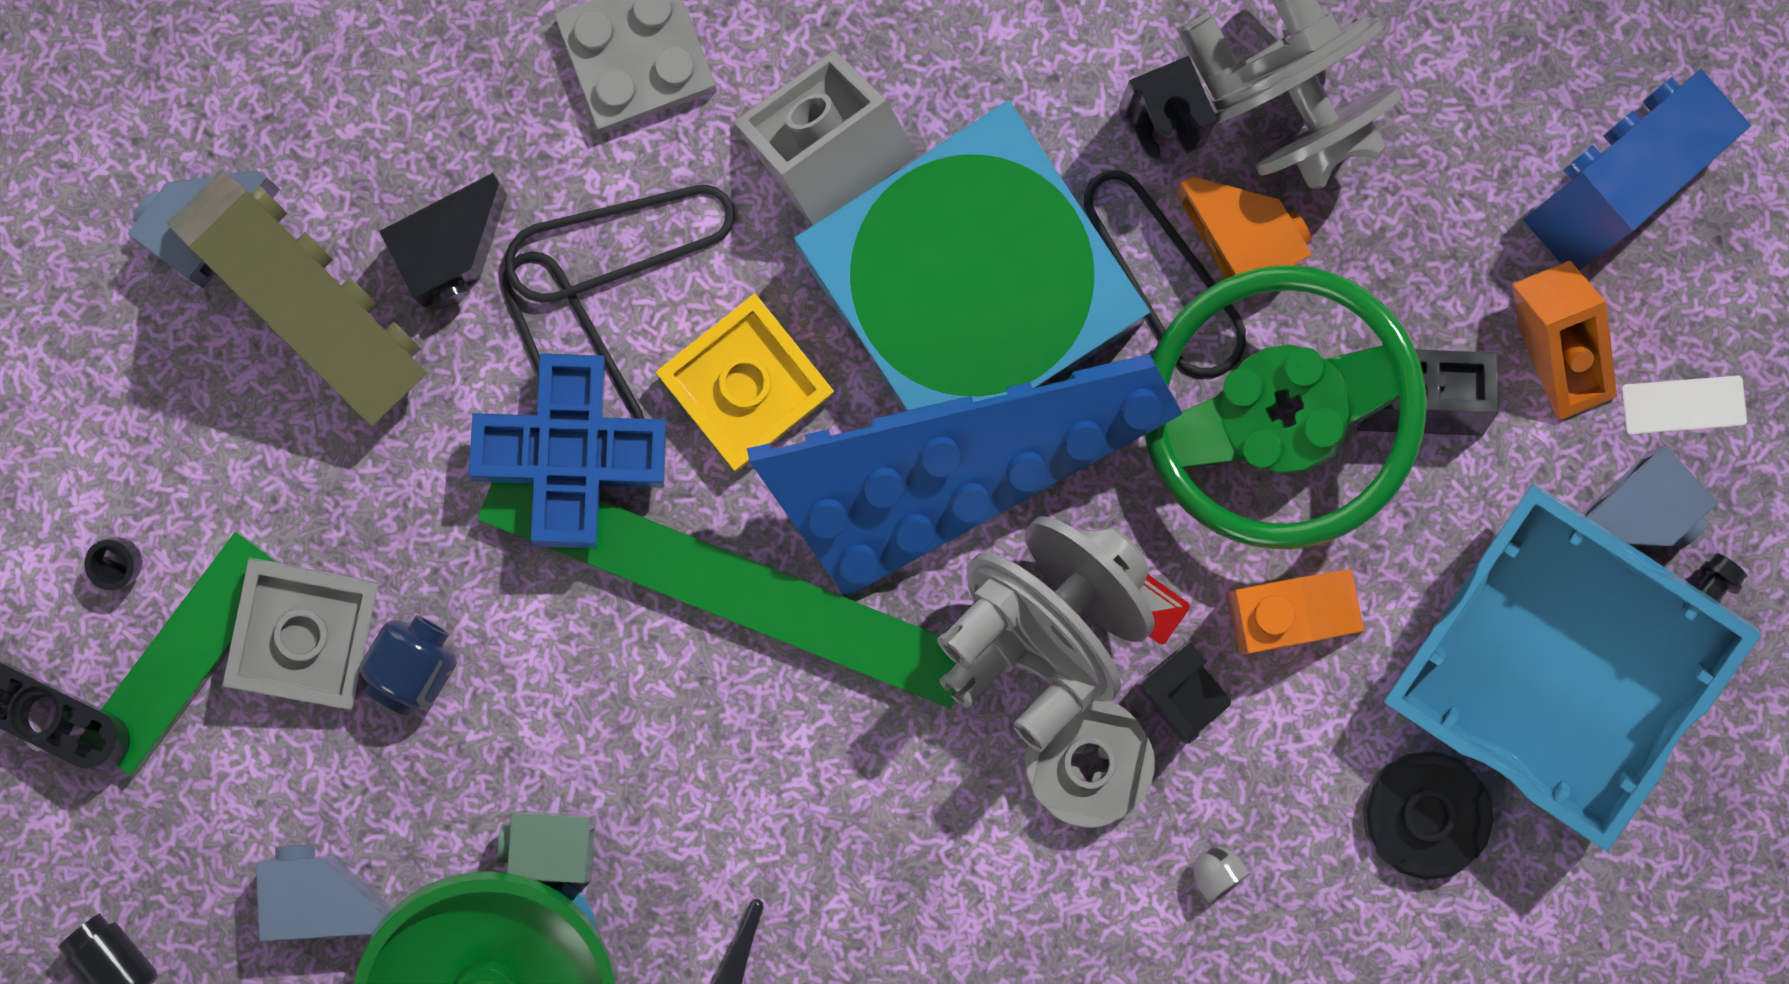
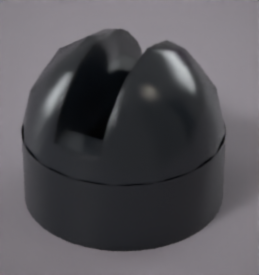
(108, 573)

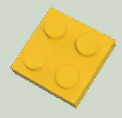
(745, 382)

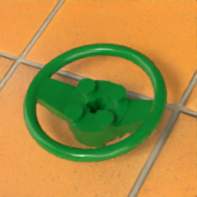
(1334, 395)

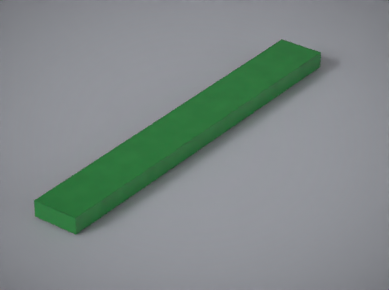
(745, 594)

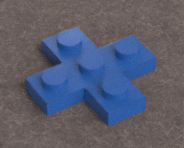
(568, 450)

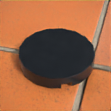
(1404, 817)

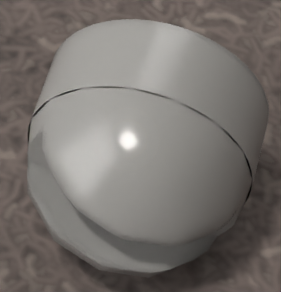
(1218, 872)

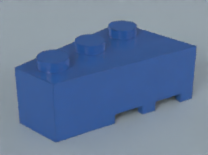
(1638, 171)

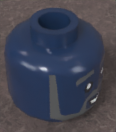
(407, 665)

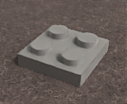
(634, 58)
(300, 633)

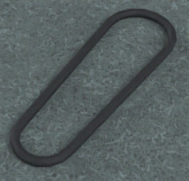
(611, 210)
(1186, 252)
(582, 315)

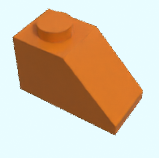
(1243, 226)
(1567, 338)
(1294, 611)

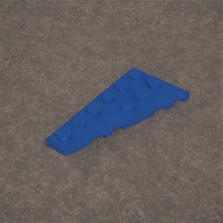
(941, 469)

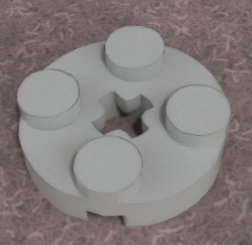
(1109, 793)

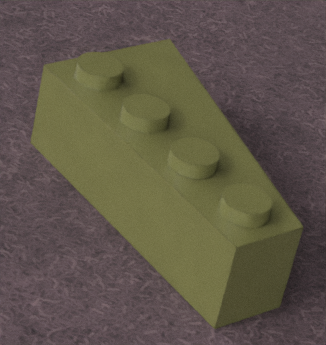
(297, 297)

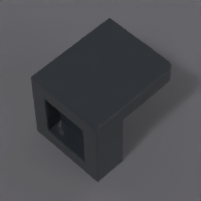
(1184, 692)

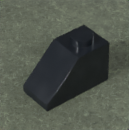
(447, 242)

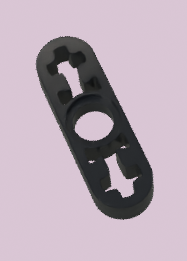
(69, 712)

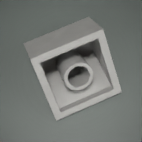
(826, 137)

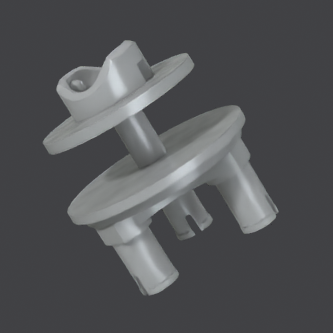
(1308, 47)
(1035, 629)

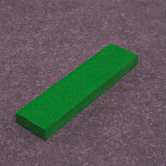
(180, 655)

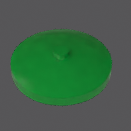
(485, 933)

